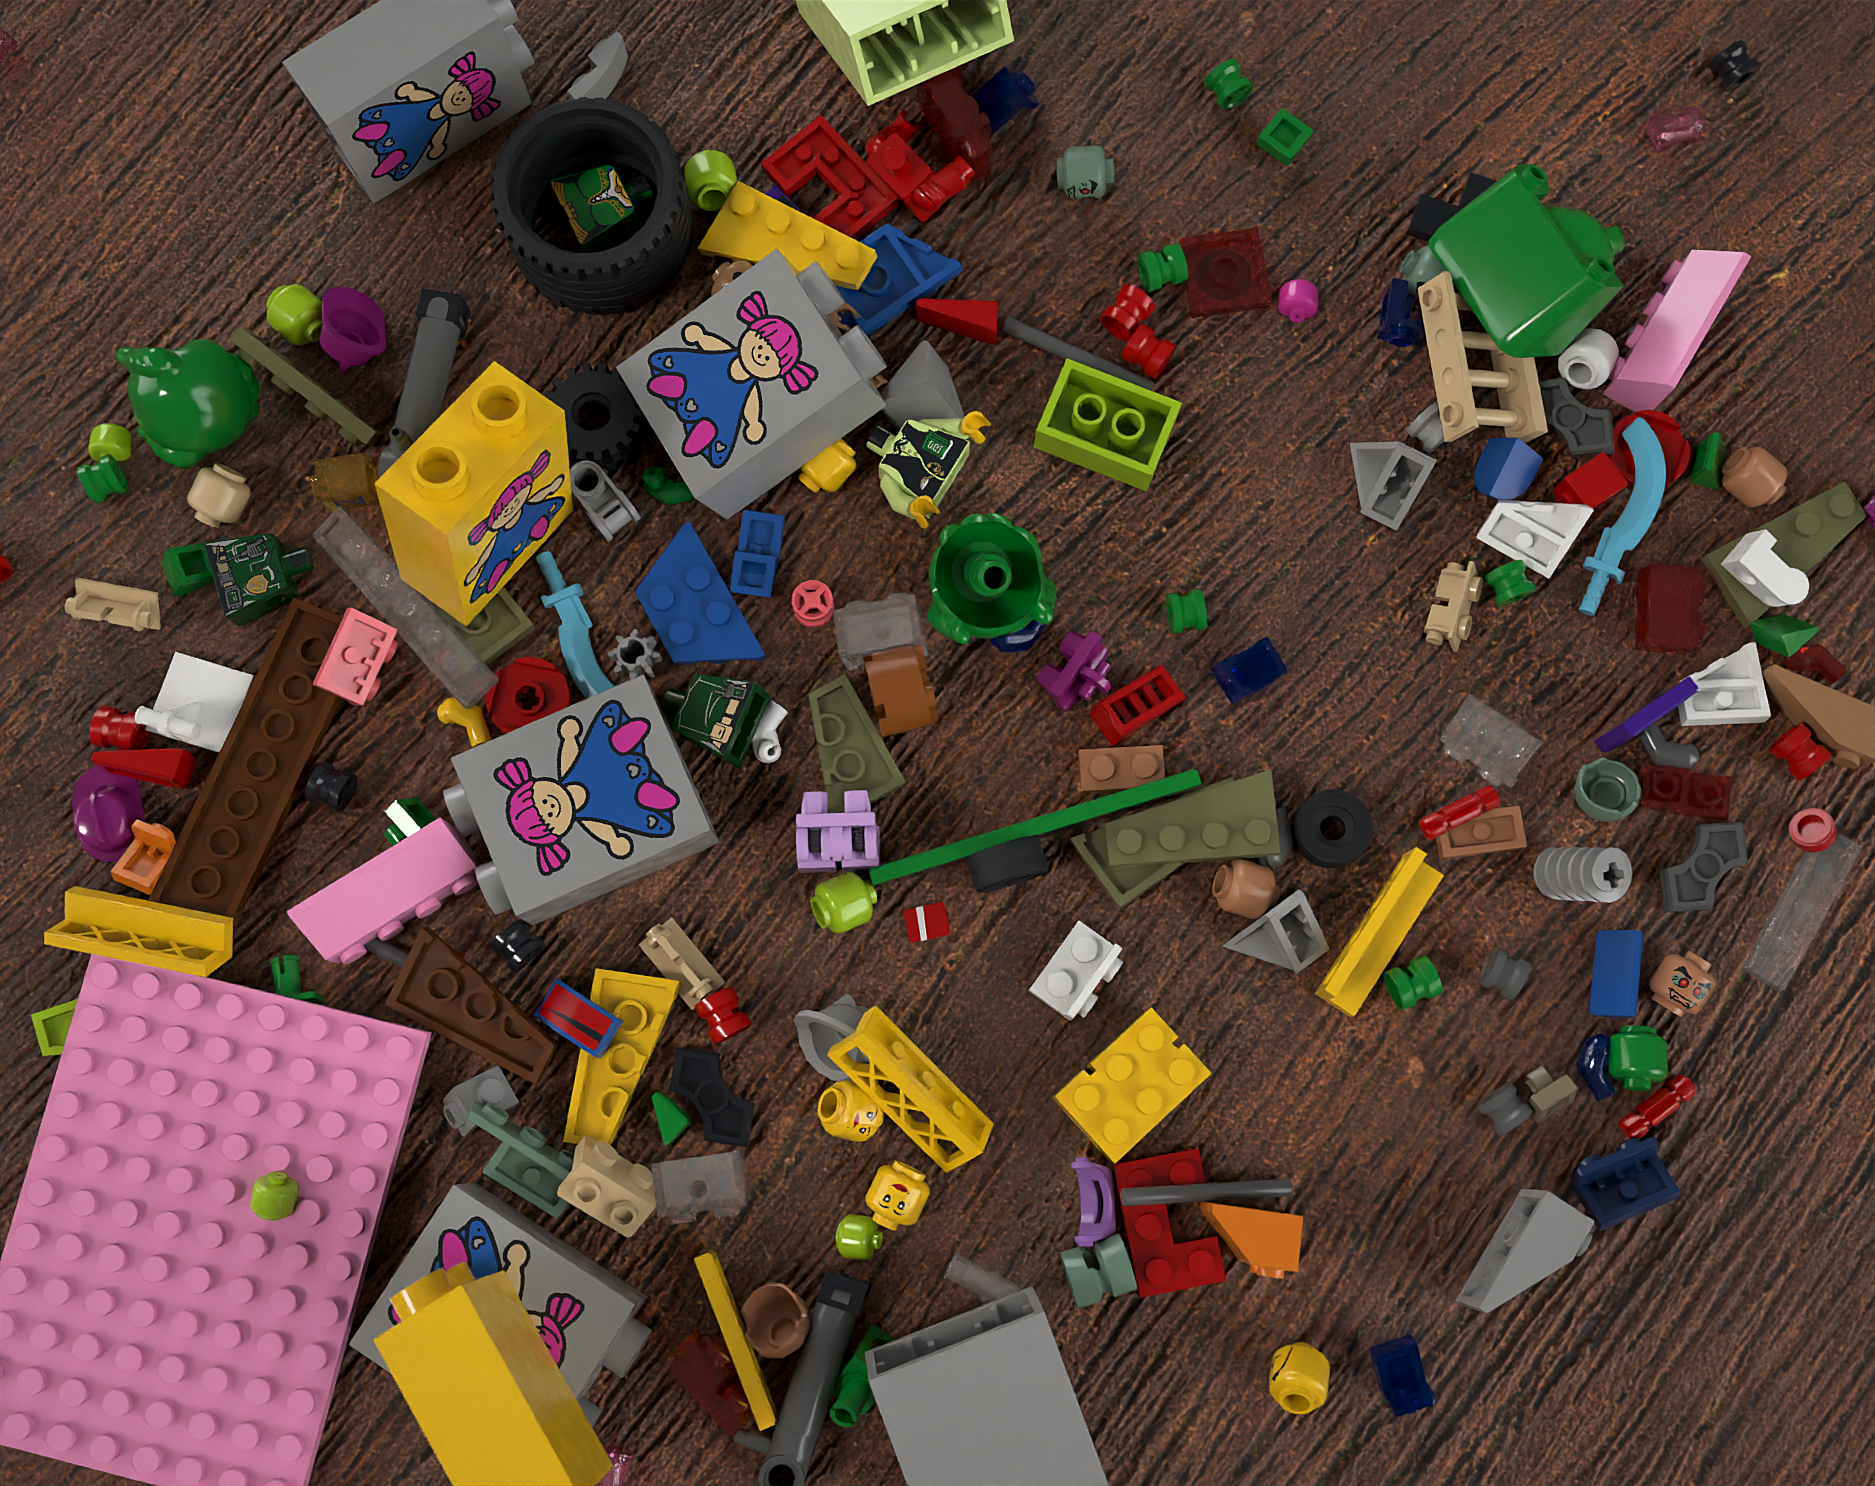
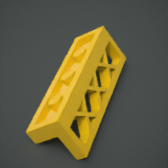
(143, 932)
(1379, 933)
(921, 1088)

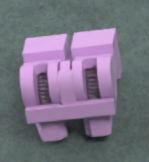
(835, 837)

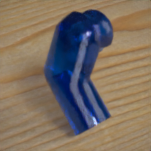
(1020, 640)
(1592, 1064)

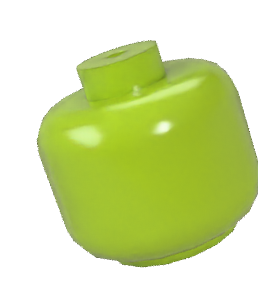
(110, 439)
(274, 1196)
(858, 1237)

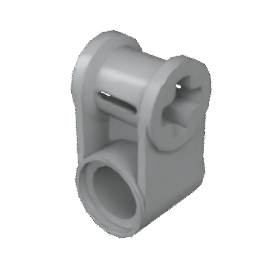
(603, 505)

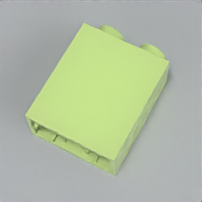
(904, 42)

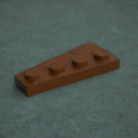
(464, 1006)

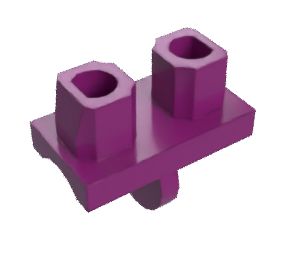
(1082, 673)

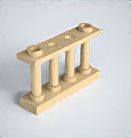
(1513, 377)

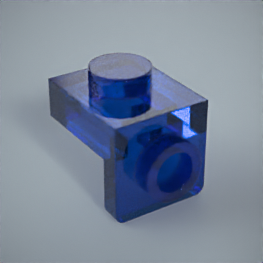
(1005, 96)
(1249, 671)
(1401, 1376)

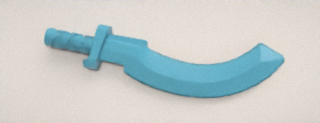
(1635, 518)
(574, 631)

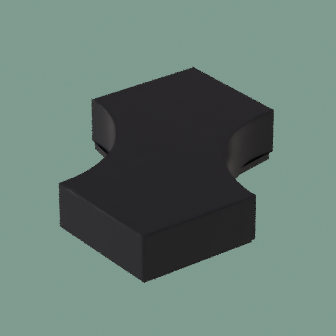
(700, 1080)

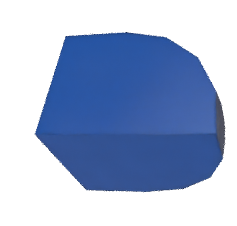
(1506, 468)

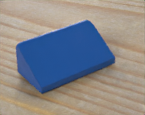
(1616, 973)

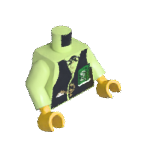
(924, 461)

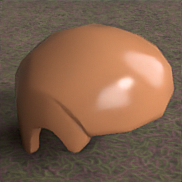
(775, 1320)

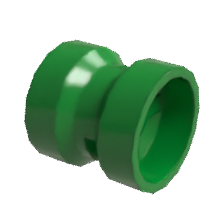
(1162, 267)
(1413, 983)

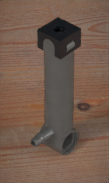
(442, 321)
(812, 1380)

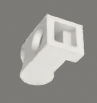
(1764, 572)

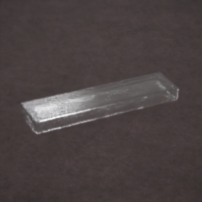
(1800, 913)

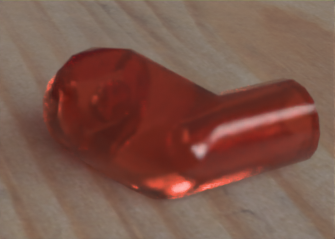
(1816, 657)

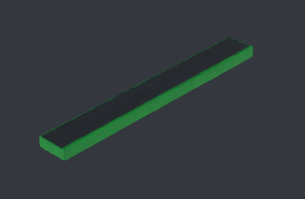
(1040, 826)

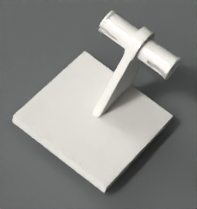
(197, 702)

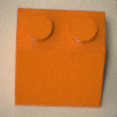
(1258, 1237)

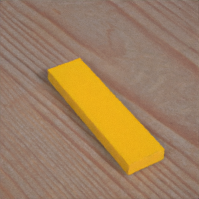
(733, 1332)

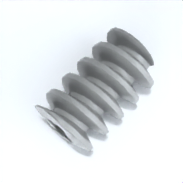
(1583, 873)

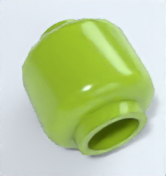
(709, 179)
(295, 314)
(843, 902)

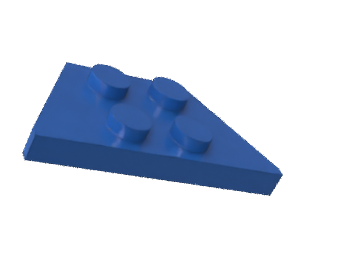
(899, 276)
(695, 607)

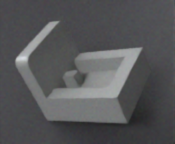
(486, 1087)

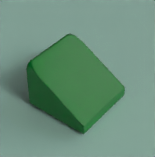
(1708, 462)
(187, 568)
(1782, 633)
(670, 1117)

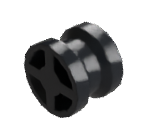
(1734, 65)
(331, 787)
(518, 945)

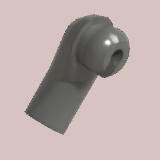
(1285, 838)

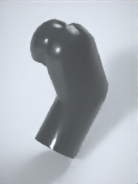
(1667, 753)

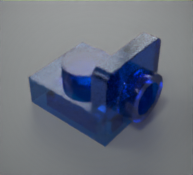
(1394, 316)

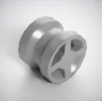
(1428, 428)

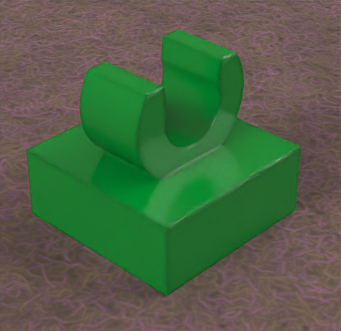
(1284, 137)
(408, 817)

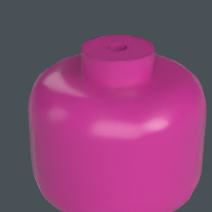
(1298, 300)

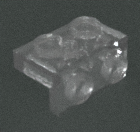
(1488, 741)

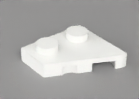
(1534, 531)
(1728, 692)

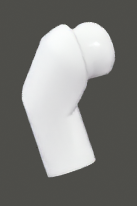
(765, 741)

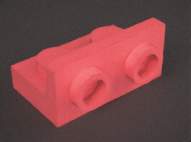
(356, 657)

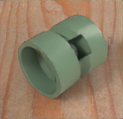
(1098, 1271)

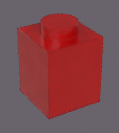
(1591, 483)

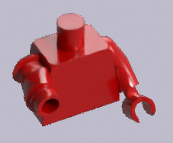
(909, 175)

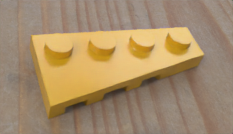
(756, 225)
(608, 1083)

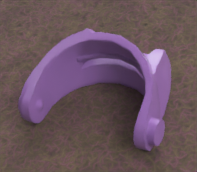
(1090, 1228)

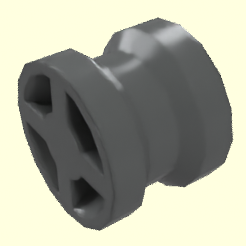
(1504, 973)
(1504, 1108)

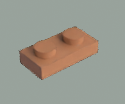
(1119, 768)
(1488, 833)

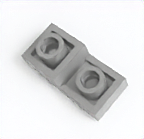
(607, 65)

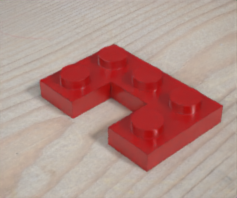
(822, 151)
(1156, 1260)

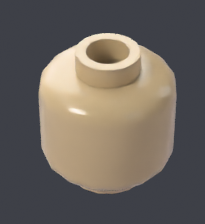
(218, 495)

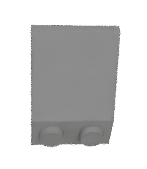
(1530, 1244)

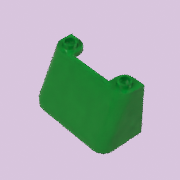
(1522, 268)

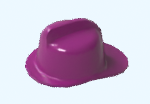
(351, 327)
(104, 813)

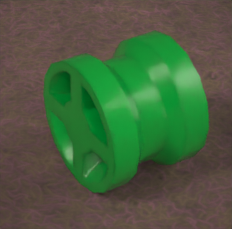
(1228, 84)
(102, 478)
(1510, 583)
(1186, 611)

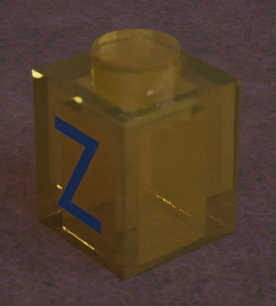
(345, 482)

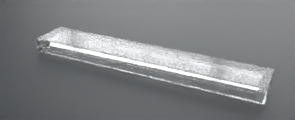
(405, 608)

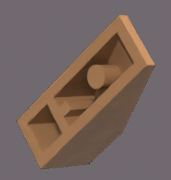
(1833, 717)

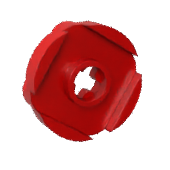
(1666, 429)
(516, 680)

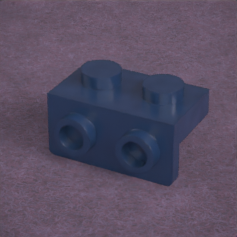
(1624, 1183)

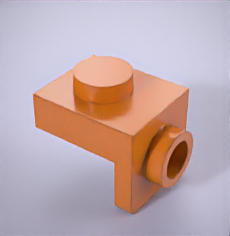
(145, 857)

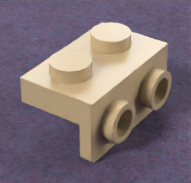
(609, 1187)

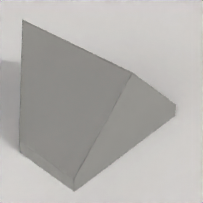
(921, 389)
(1388, 479)
(1284, 935)

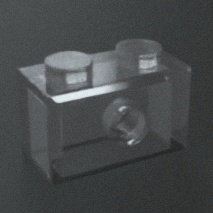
(878, 627)
(699, 1185)

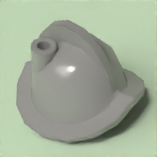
(824, 1029)

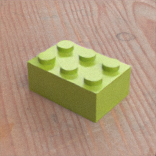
(1106, 424)

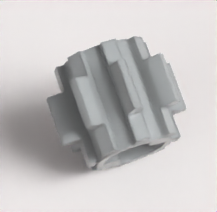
(627, 647)

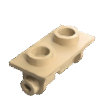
(1459, 590)
(115, 604)
(681, 961)

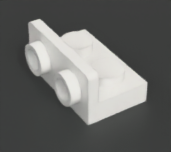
(1075, 972)

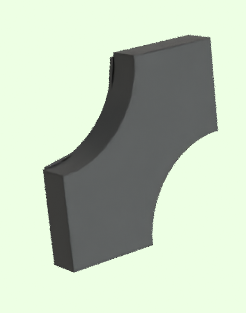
(1582, 428)
(1694, 880)

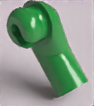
(664, 488)

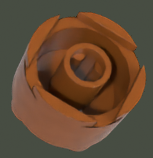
(900, 689)

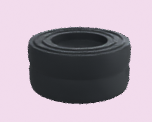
(1344, 808)
(1007, 864)

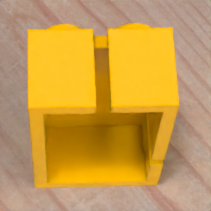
(1132, 1087)

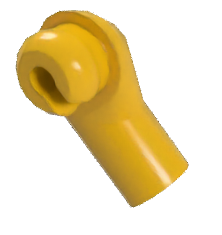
(473, 719)

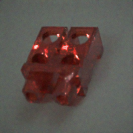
(957, 120)

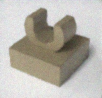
(1548, 1096)

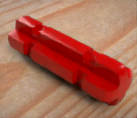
(1459, 812)
(1657, 1107)

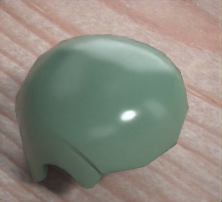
(1607, 790)

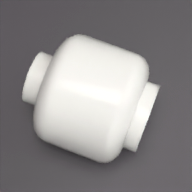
(1588, 359)

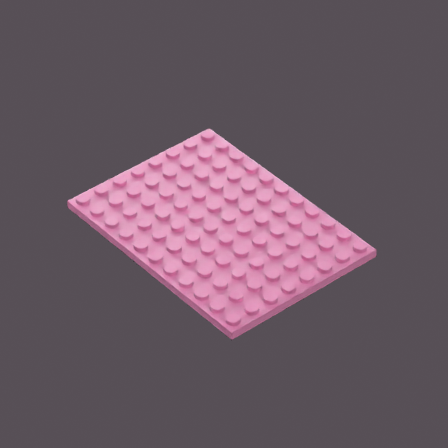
(137, 1287)

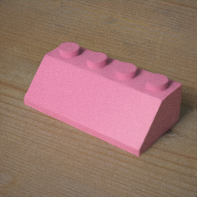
(1673, 327)
(387, 892)

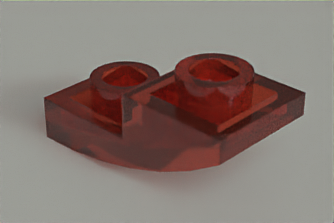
(1685, 793)

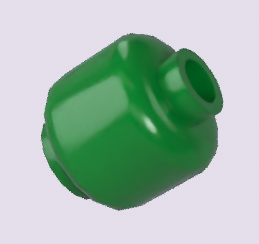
(1638, 1057)

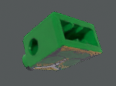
(600, 206)

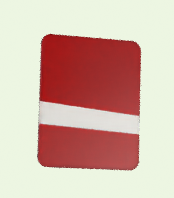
(926, 922)

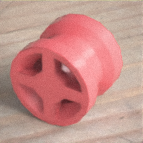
(813, 595)

